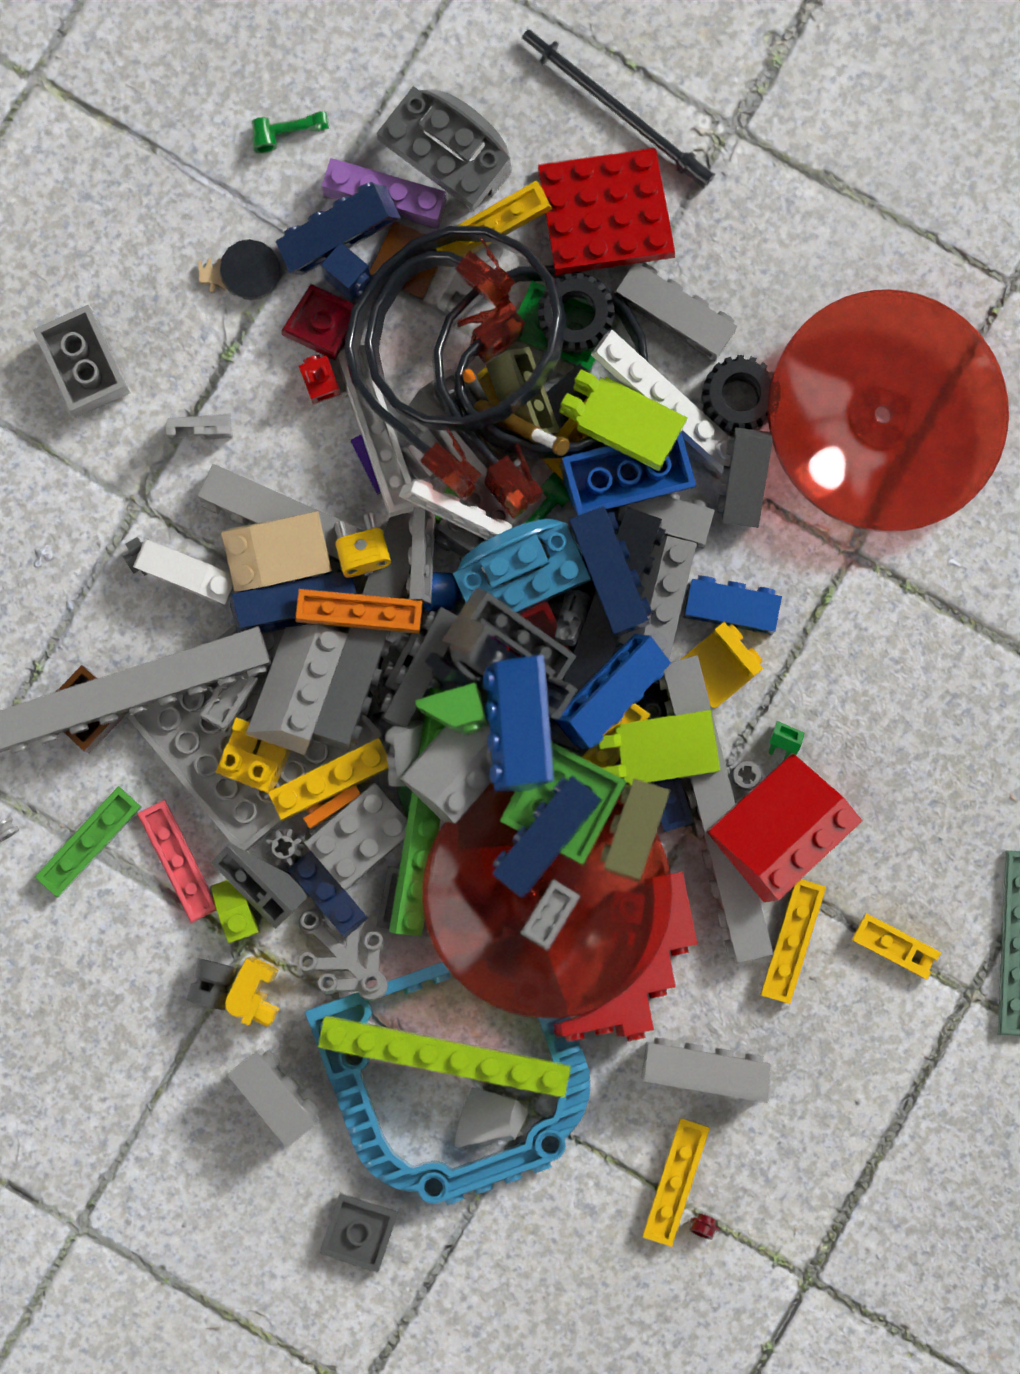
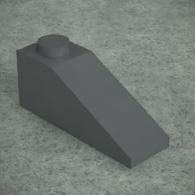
(263, 885)

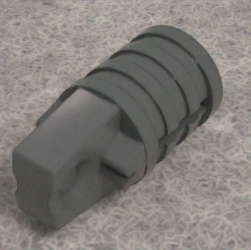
(572, 617)

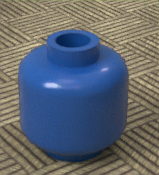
(444, 592)

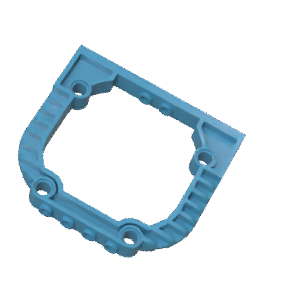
(478, 1174)

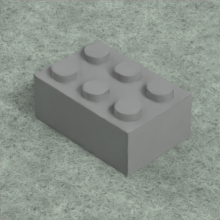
(81, 361)
(359, 836)
(275, 1096)

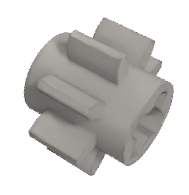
(276, 844)

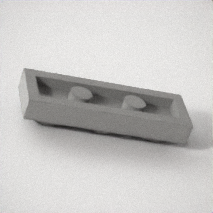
(421, 555)

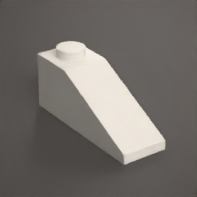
(184, 572)

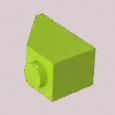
(234, 912)

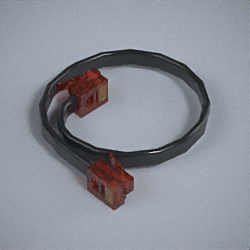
(495, 334)

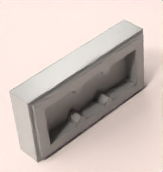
(227, 702)
(550, 915)

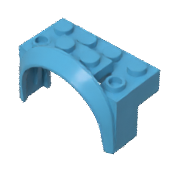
(519, 552)

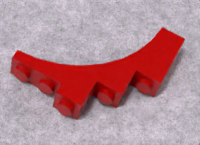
(631, 1010)

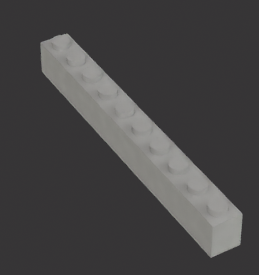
(132, 690)
(713, 798)

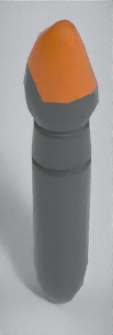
(474, 386)

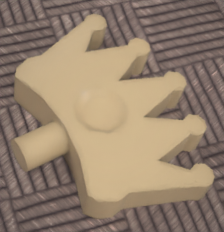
(211, 276)

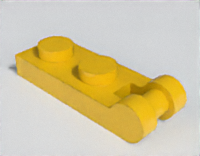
(895, 945)

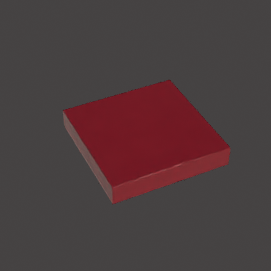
(319, 322)

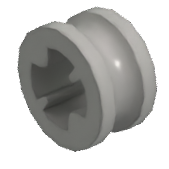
(754, 769)
(7, 828)

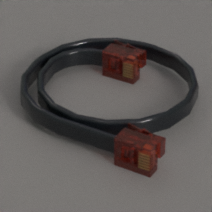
(488, 283)

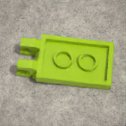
(624, 419)
(664, 747)

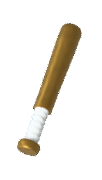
(528, 430)

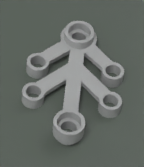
(345, 960)

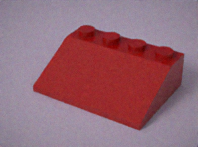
(783, 828)

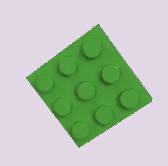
(598, 780)

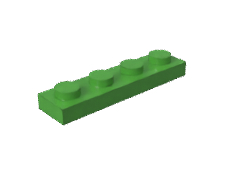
(88, 842)

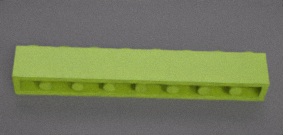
(444, 1056)

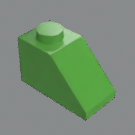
(456, 709)

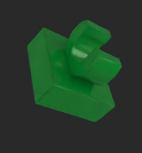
(785, 738)

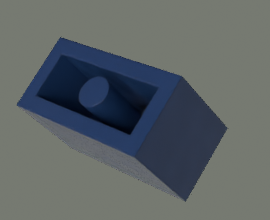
(346, 272)

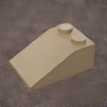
(276, 551)

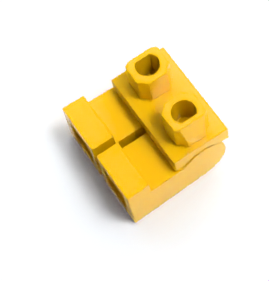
(252, 759)
(245, 995)

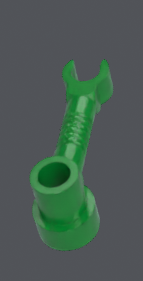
(265, 133)
(555, 494)

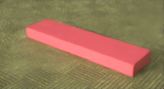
(178, 861)

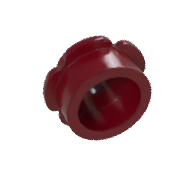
(703, 1226)

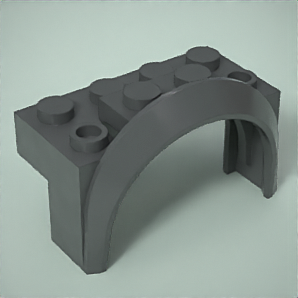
(460, 130)
(475, 650)
(399, 701)

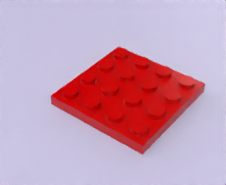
(606, 211)

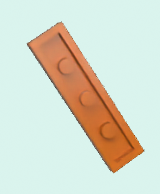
(359, 611)

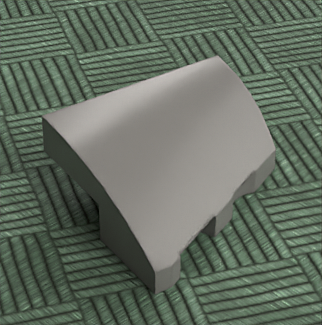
(205, 426)
(403, 750)
(488, 1119)

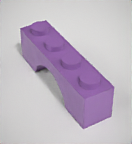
(412, 200)

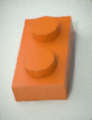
(322, 812)

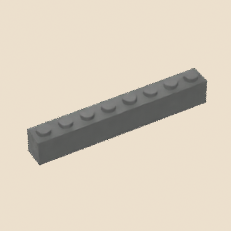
(364, 648)

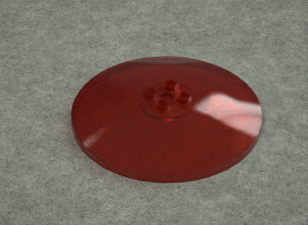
(941, 400)
(480, 919)

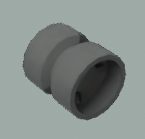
(215, 973)

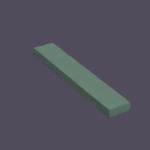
(1010, 949)

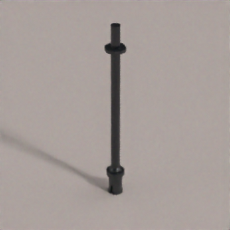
(684, 161)

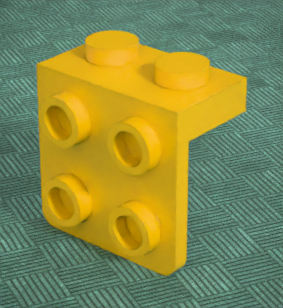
(725, 663)

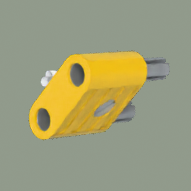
(363, 550)

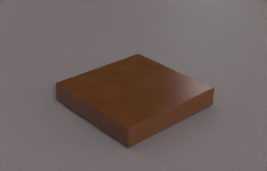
(396, 239)

